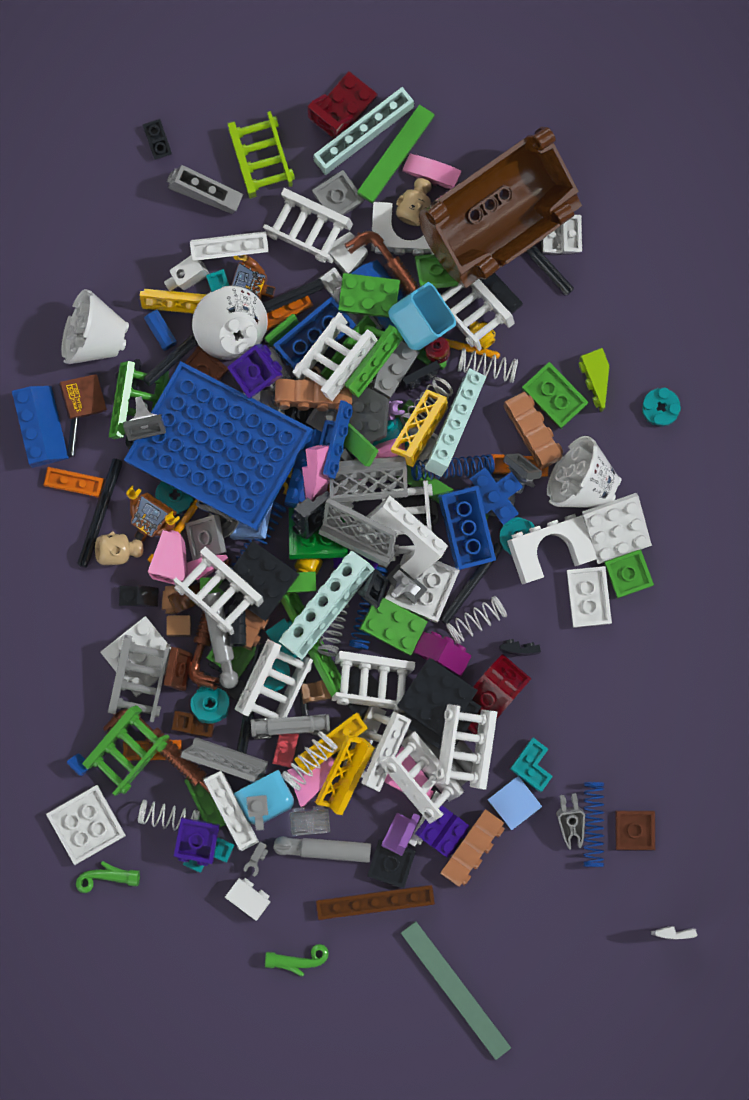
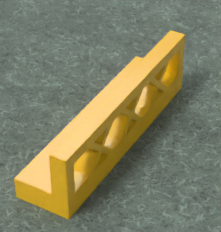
(170, 300)
(425, 431)
(353, 726)
(349, 774)

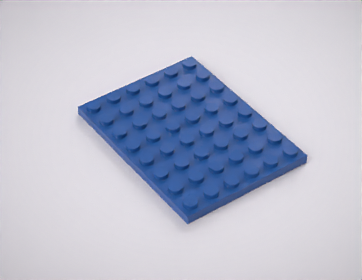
(220, 446)

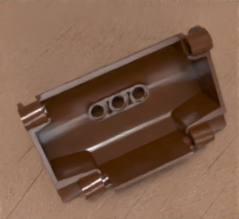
(533, 204)

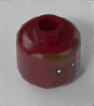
(438, 350)

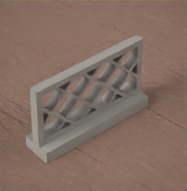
(380, 467)
(351, 537)
(225, 760)

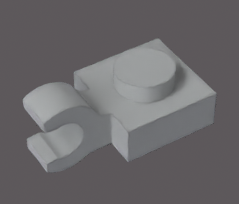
(257, 807)
(259, 854)

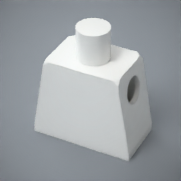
(342, 258)
(194, 272)

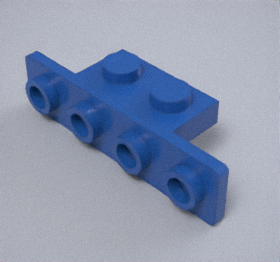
(334, 437)

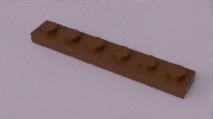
(375, 902)

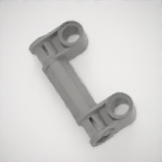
(312, 724)

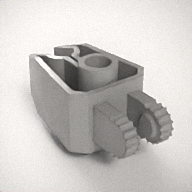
(571, 821)

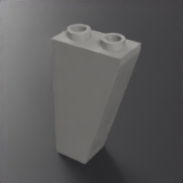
(204, 189)

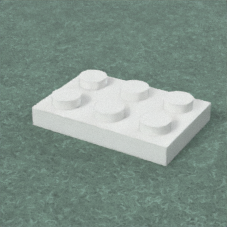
(589, 597)

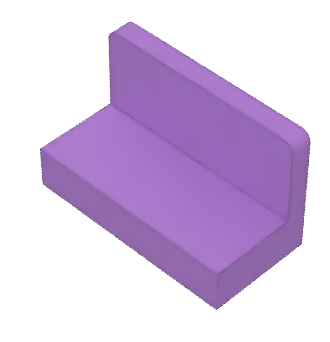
(400, 833)

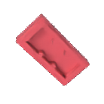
(285, 750)

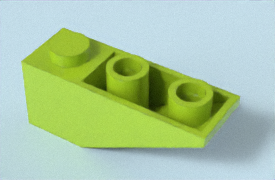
(597, 371)

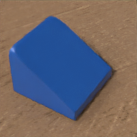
(76, 764)

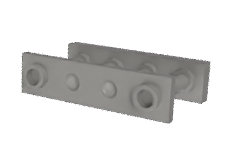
(125, 666)

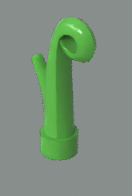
(111, 874)
(293, 963)

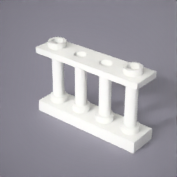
(307, 207)
(229, 246)
(490, 303)
(343, 371)
(427, 491)
(236, 584)
(366, 663)
(264, 669)
(388, 743)
(483, 748)
(427, 762)
(231, 811)

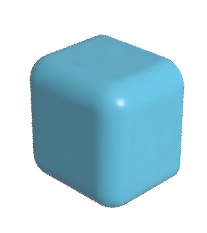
(422, 317)
(277, 793)

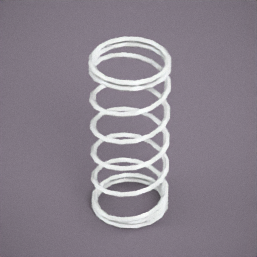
(463, 359)
(438, 389)
(455, 634)
(288, 777)
(196, 814)

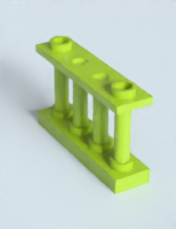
(248, 167)

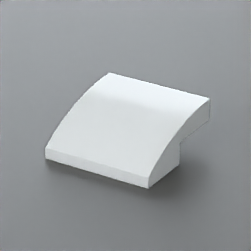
(565, 239)
(670, 933)

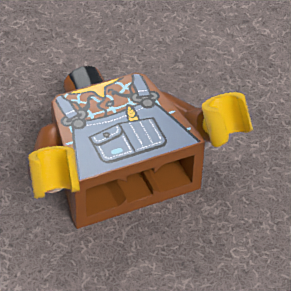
(252, 277)
(150, 515)

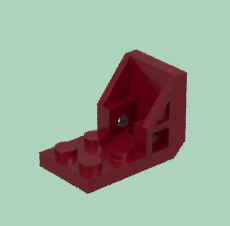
(342, 105)
(498, 687)

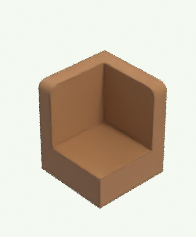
(179, 626)
(314, 692)

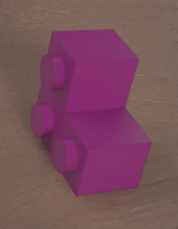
(443, 652)

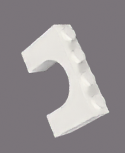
(382, 225)
(427, 545)
(525, 546)

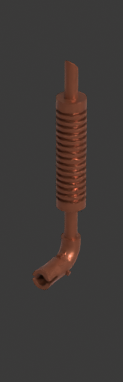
(394, 265)
(202, 640)
(171, 752)

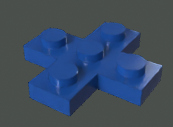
(496, 494)

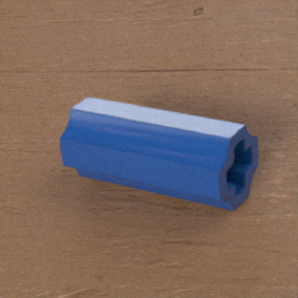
(160, 330)

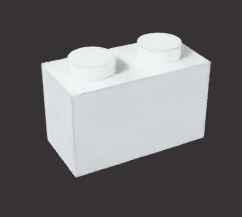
(248, 899)

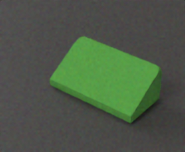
(281, 330)

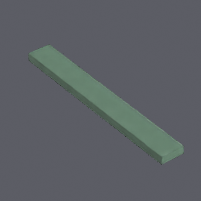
(456, 990)

